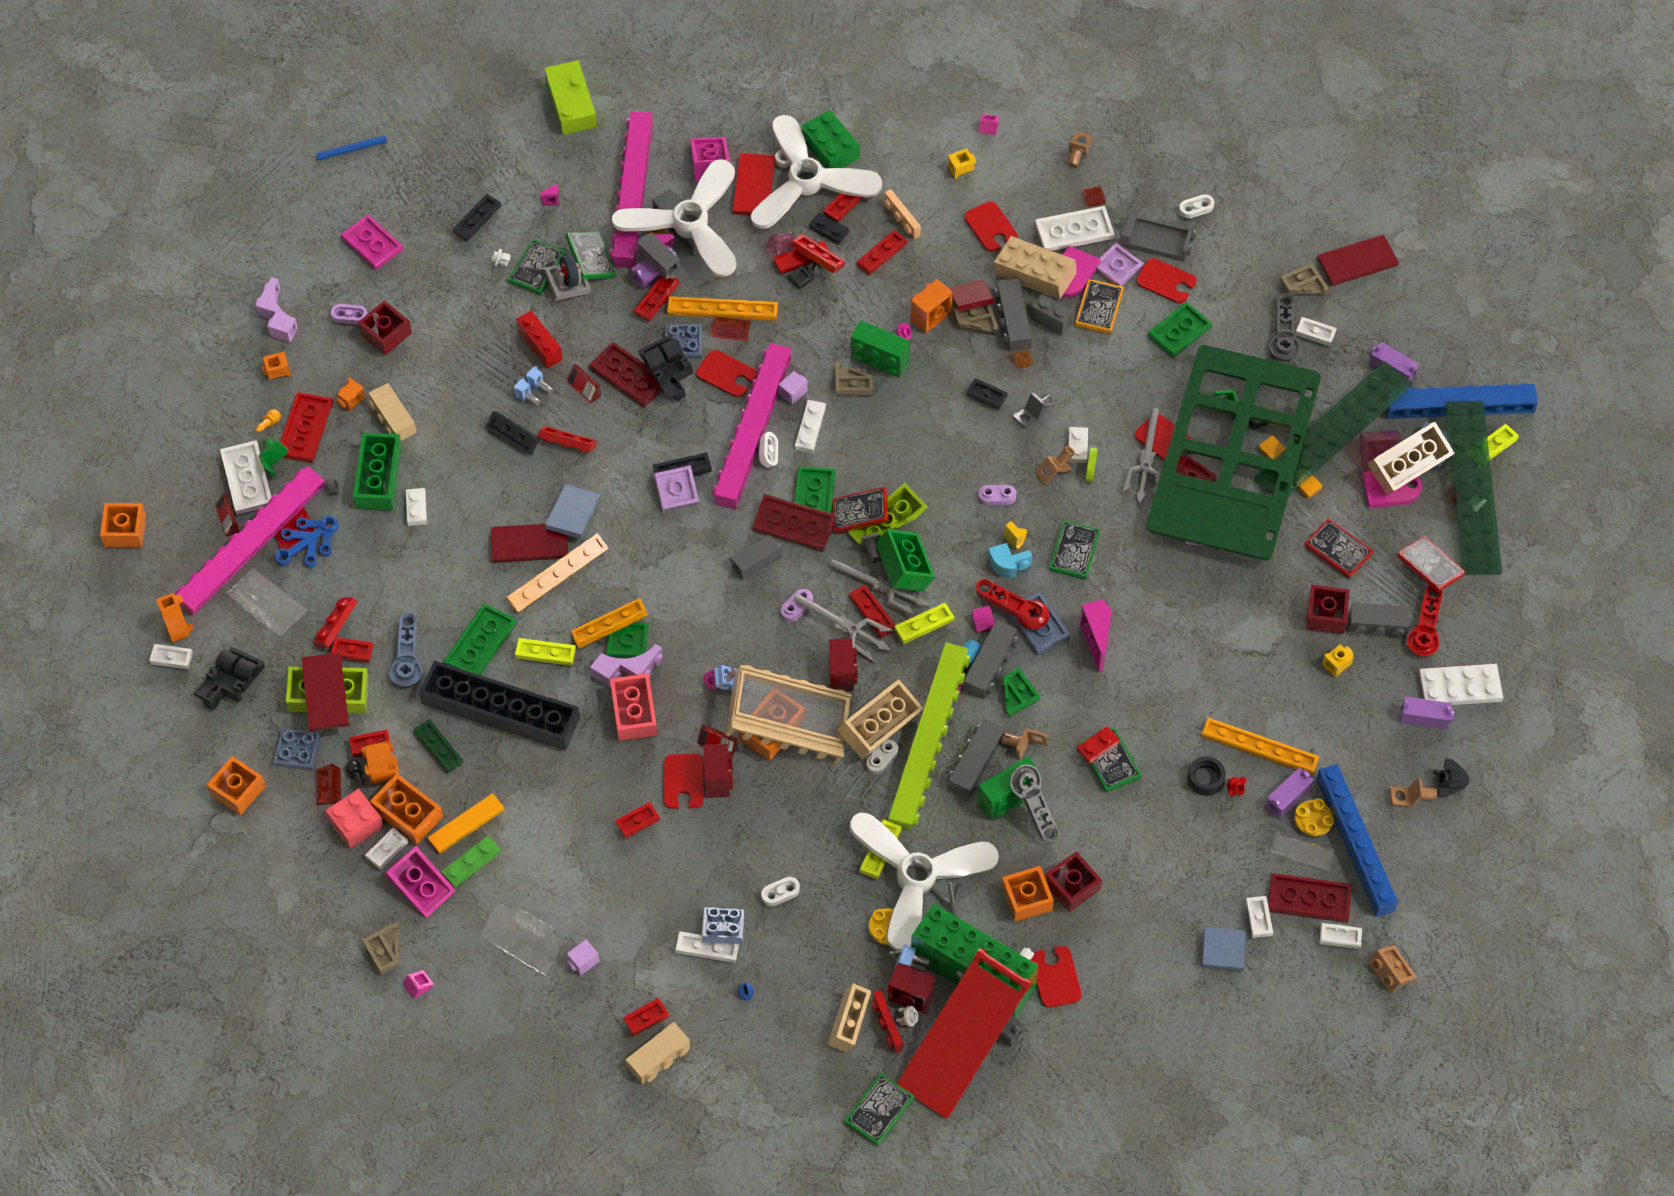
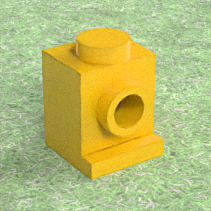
(961, 162)
(1336, 664)

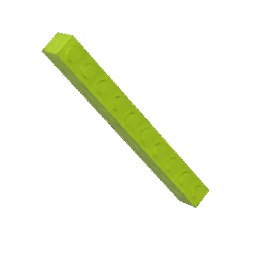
(929, 735)

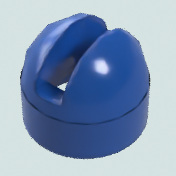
(741, 994)

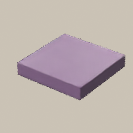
(1118, 265)
(676, 488)

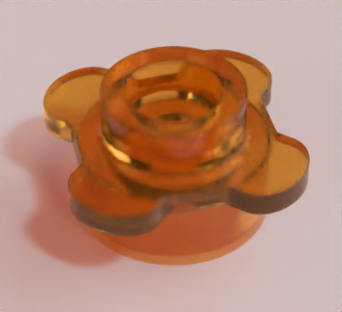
(1023, 363)

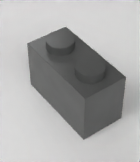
(1051, 314)

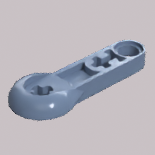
(406, 655)

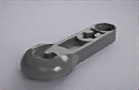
(1284, 331)
(1033, 799)

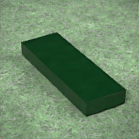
(438, 746)

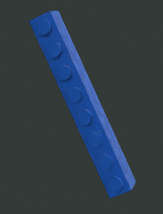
(1496, 399)
(1357, 840)

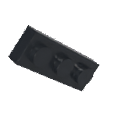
(477, 217)
(512, 432)
(699, 464)

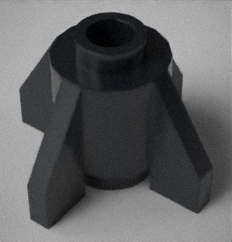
(1452, 778)

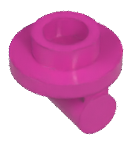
(904, 331)
(709, 679)

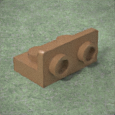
(1391, 968)

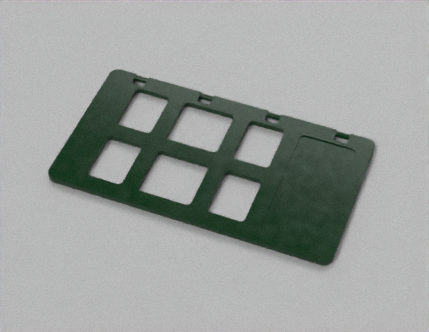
(1216, 511)

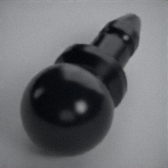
(355, 772)

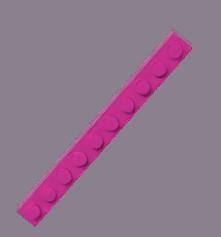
(632, 184)
(753, 425)
(249, 540)

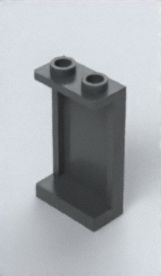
(1158, 236)

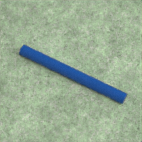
(351, 147)

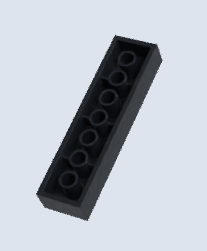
(499, 705)

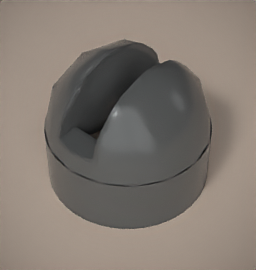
(817, 270)
(331, 486)

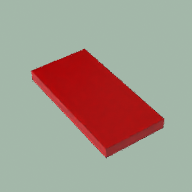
(753, 182)
(306, 426)

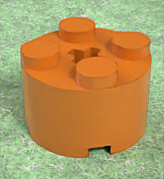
(381, 762)

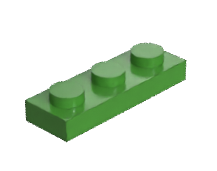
(471, 861)

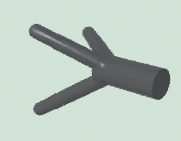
(953, 904)

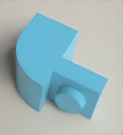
(1006, 564)

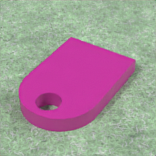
(1085, 268)
(1377, 497)

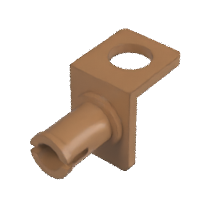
(1078, 148)
(1055, 464)
(1022, 742)
(1412, 794)

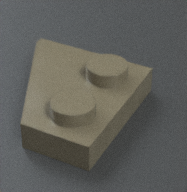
(1304, 281)
(977, 319)
(852, 381)
(384, 948)

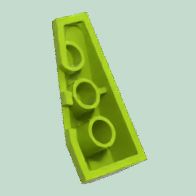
(902, 508)

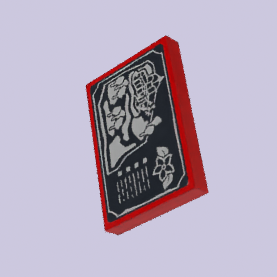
(860, 510)
(1338, 548)
(1431, 564)

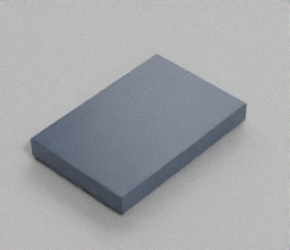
(572, 511)
(1047, 636)

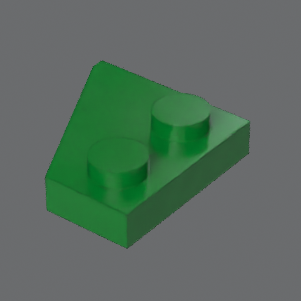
(1018, 692)

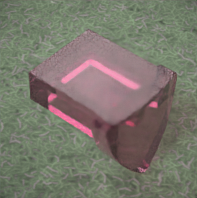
(781, 243)

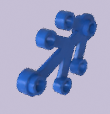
(308, 539)

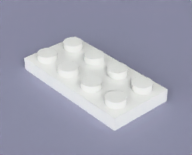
(1074, 228)
(246, 477)
(1462, 684)

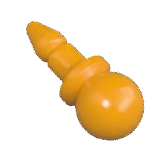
(272, 417)

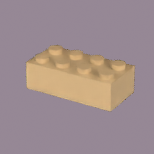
(1035, 267)
(1410, 458)
(880, 719)

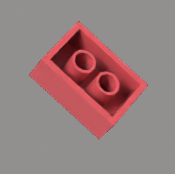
(633, 707)

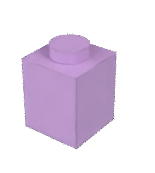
(793, 387)
(582, 957)

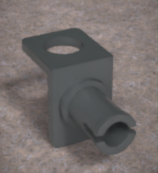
(1033, 409)
(868, 543)

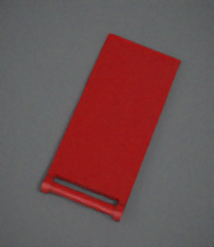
(962, 1035)

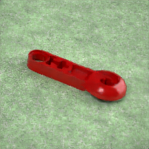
(1015, 605)
(1426, 627)

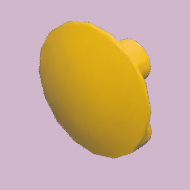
(1314, 817)
(879, 925)

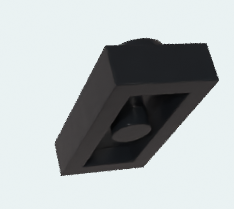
(829, 228)
(986, 394)

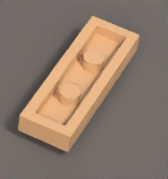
(901, 214)

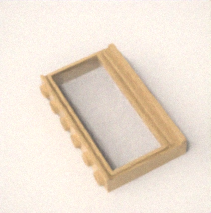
(788, 712)

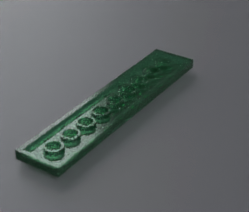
(1341, 424)
(1473, 488)

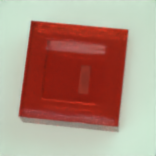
(1094, 196)

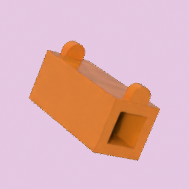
(174, 617)

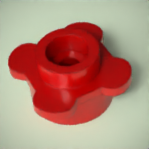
(1236, 786)

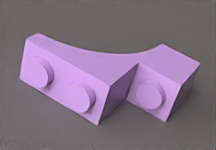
(280, 324)
(607, 667)

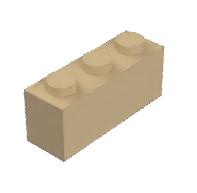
(391, 412)
(849, 1017)
(658, 1053)

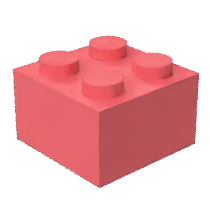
(354, 818)

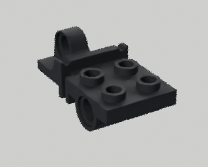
(667, 365)
(229, 677)

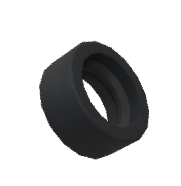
(1209, 762)

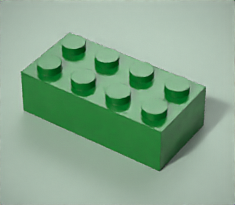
(377, 471)

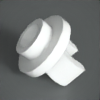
(500, 258)
(910, 1016)

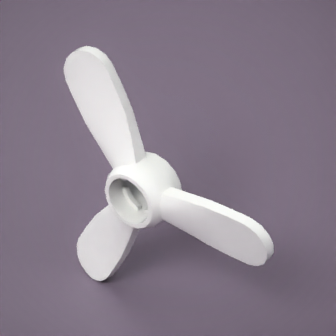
(841, 180)
(709, 245)
(957, 863)

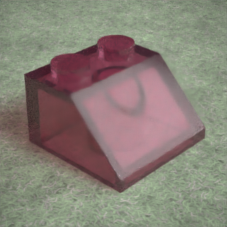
(1376, 443)

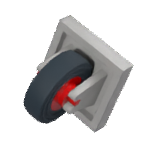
(566, 279)

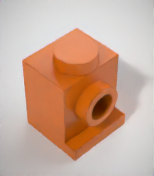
(276, 366)
(350, 395)

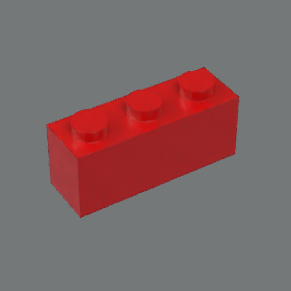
(539, 339)

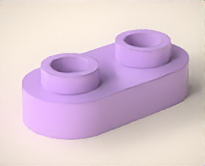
(349, 313)
(997, 495)
(799, 609)

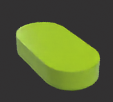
(1091, 464)

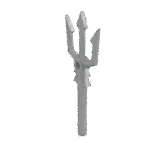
(1146, 459)
(884, 586)
(847, 625)

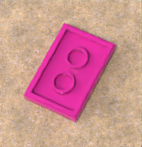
(371, 242)

